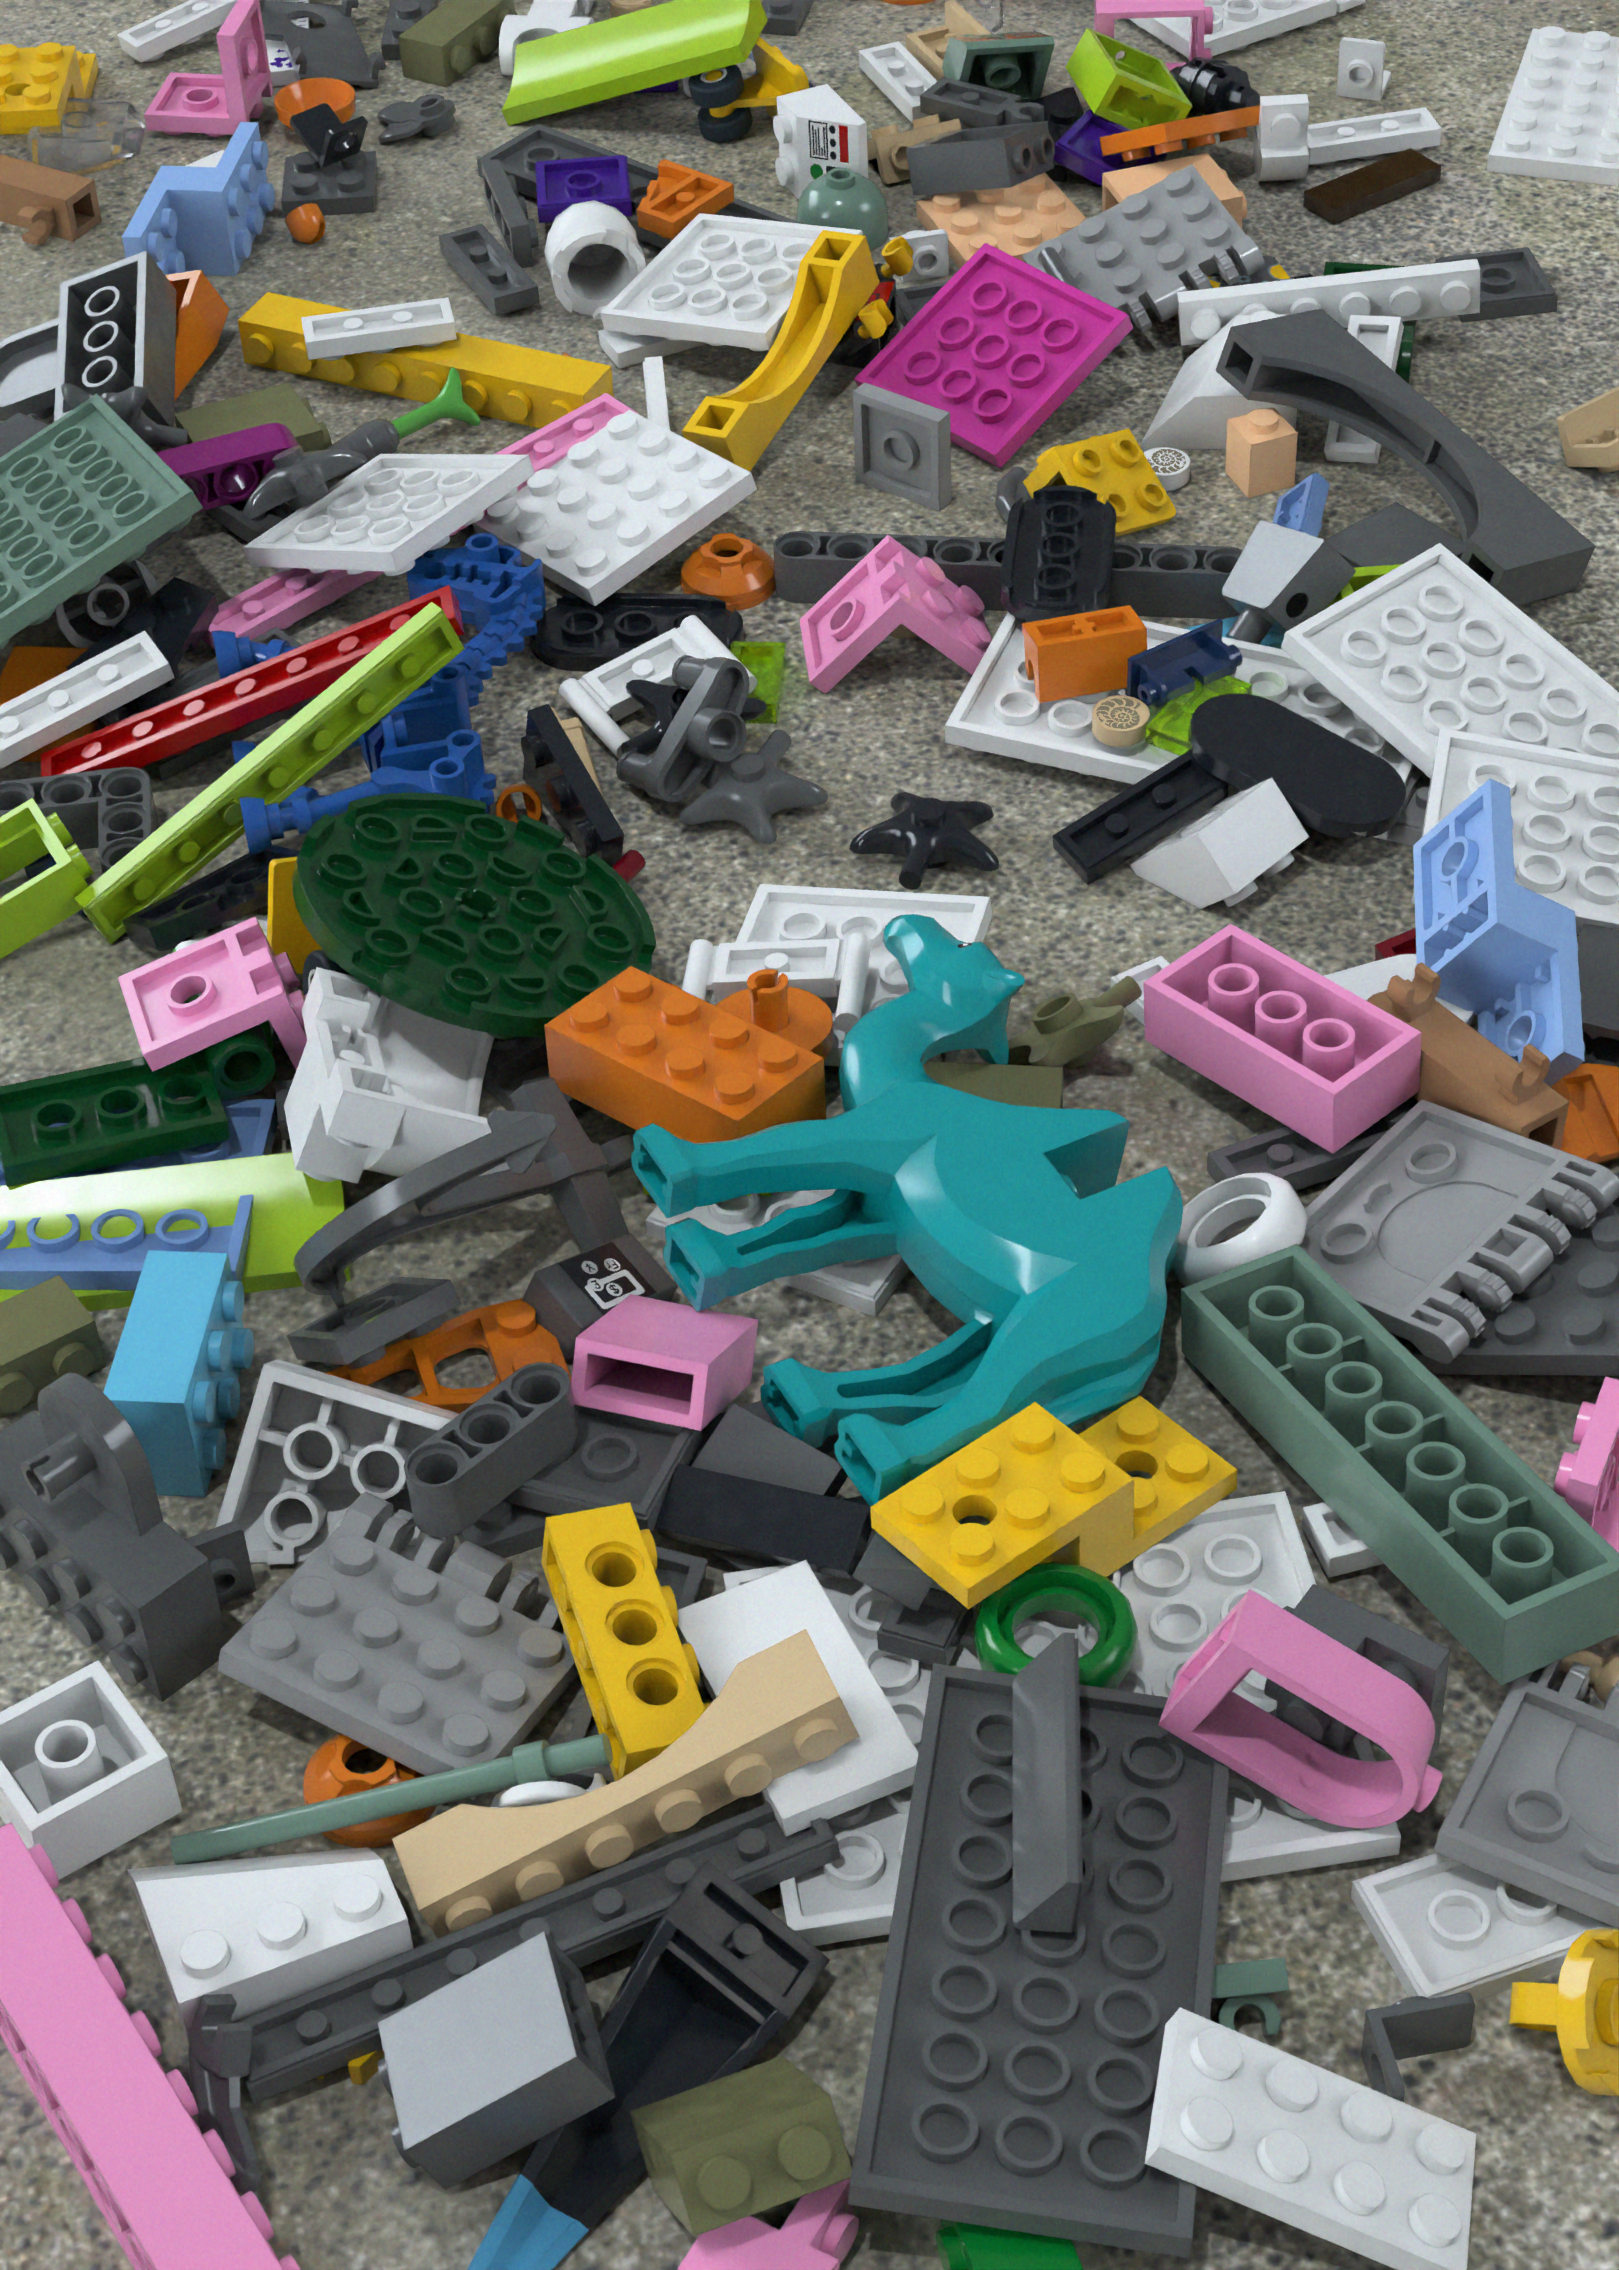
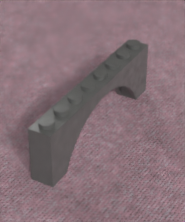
(1325, 370)

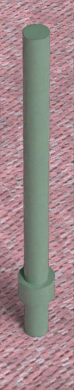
(527, 1764)

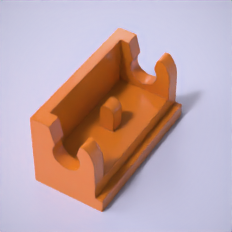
(1082, 652)

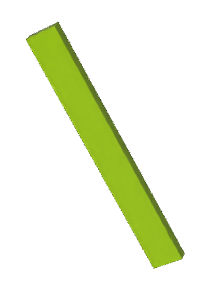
(272, 770)

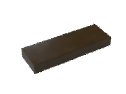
(1372, 186)

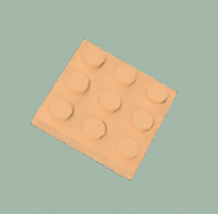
(1005, 218)

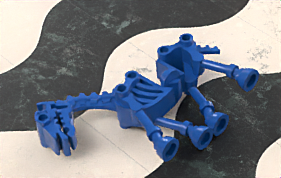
(428, 736)

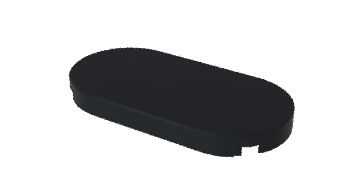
(1058, 554)
(588, 636)
(1320, 774)

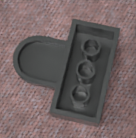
(109, 337)
(94, 1542)

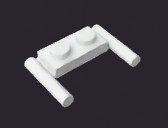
(602, 693)
(809, 965)

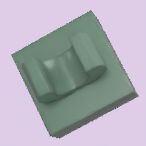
(1250, 1985)

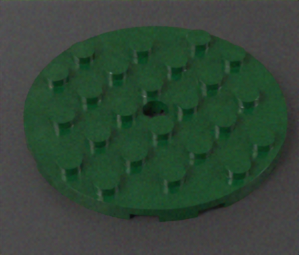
(466, 911)

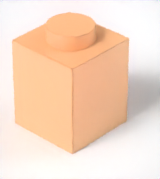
(1261, 452)

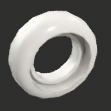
(1228, 1206)

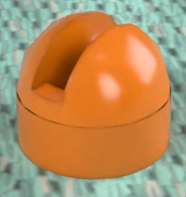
(306, 223)
(506, 805)

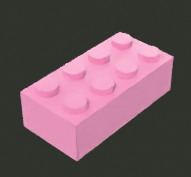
(1282, 1037)

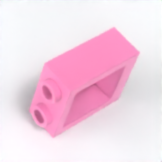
(1200, 19)

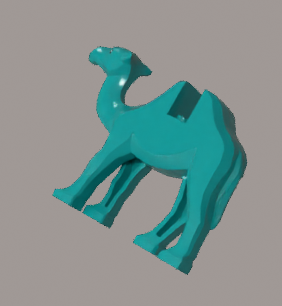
(983, 1199)

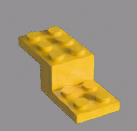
(38, 84)
(1052, 1498)

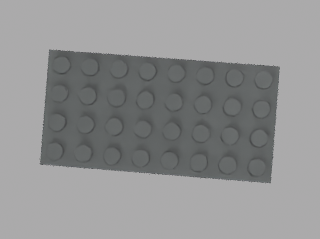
(1028, 2061)

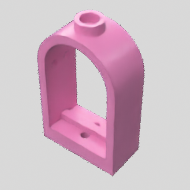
(1283, 1759)

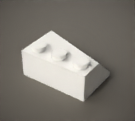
(1202, 400)
(313, 1452)
(269, 1925)

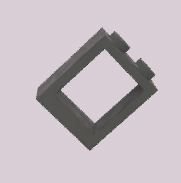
(980, 158)

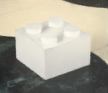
(81, 1770)

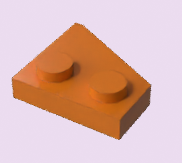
(679, 197)

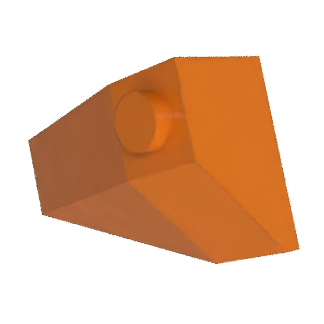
(198, 324)

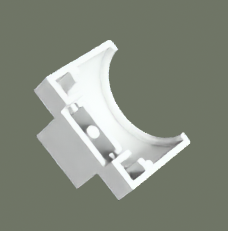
(380, 1084)

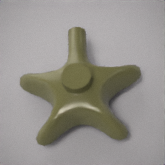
(1072, 1029)

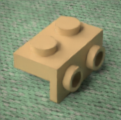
(931, 44)
(890, 145)
(1592, 433)

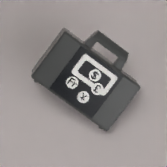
(590, 1284)

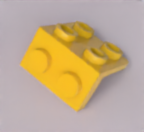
(1112, 469)

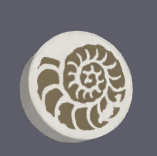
(1170, 466)

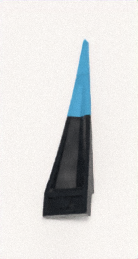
(691, 2010)

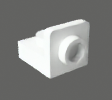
(929, 254)

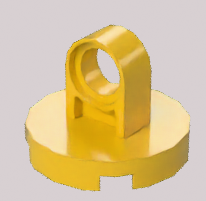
(1580, 2010)

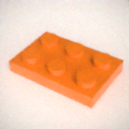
(1168, 136)

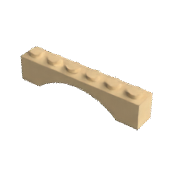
(762, 1725)

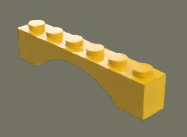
(828, 294)

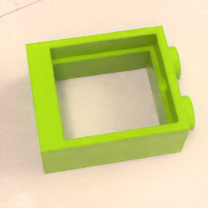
(1125, 90)
(48, 896)

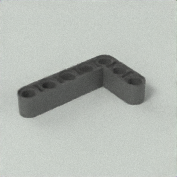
(97, 807)

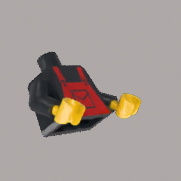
(878, 317)

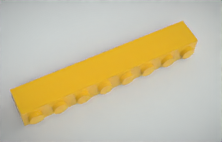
(495, 376)

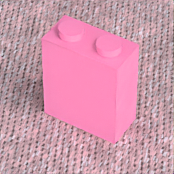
(663, 1362)

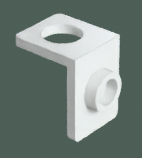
(1362, 69)

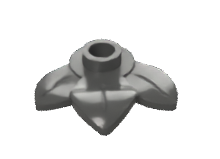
(426, 114)

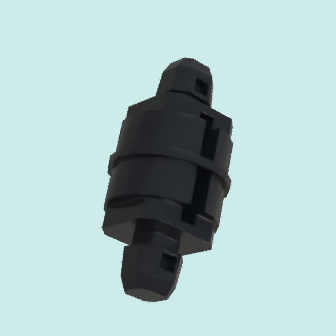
(1214, 86)

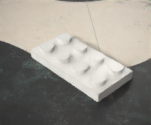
(1311, 2147)

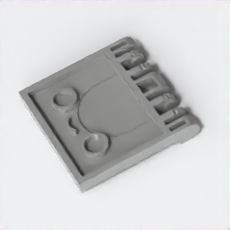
(1155, 247)
(1448, 1212)
(404, 1653)
(1545, 1796)

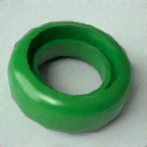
(1061, 1589)

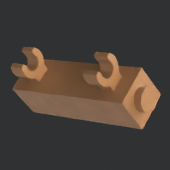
(46, 201)
(1469, 1071)

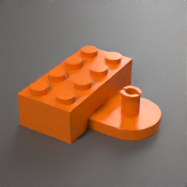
(694, 1065)

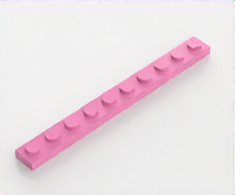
(299, 592)

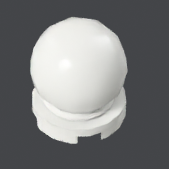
(591, 256)

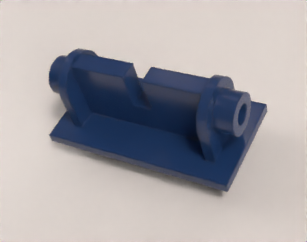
(1168, 668)

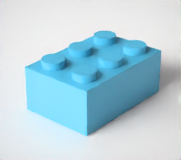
(182, 1366)

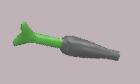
(384, 436)

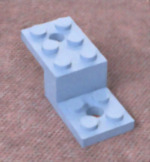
(205, 213)
(1494, 940)

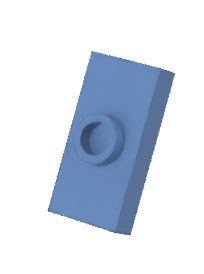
(1303, 505)

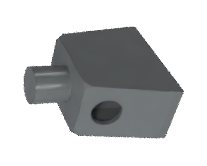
(1282, 581)

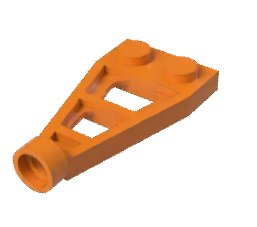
(503, 1330)

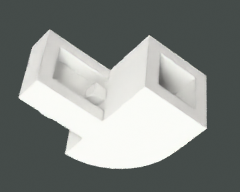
(1281, 138)

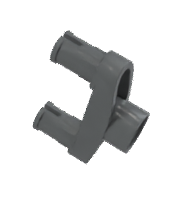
(700, 734)

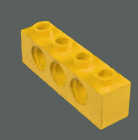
(622, 1632)

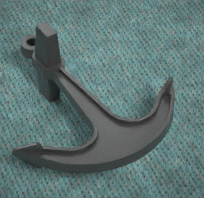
(448, 1189)

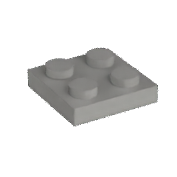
(902, 446)

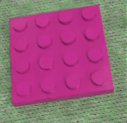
(998, 351)

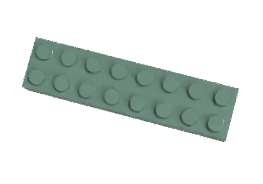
(1404, 1463)

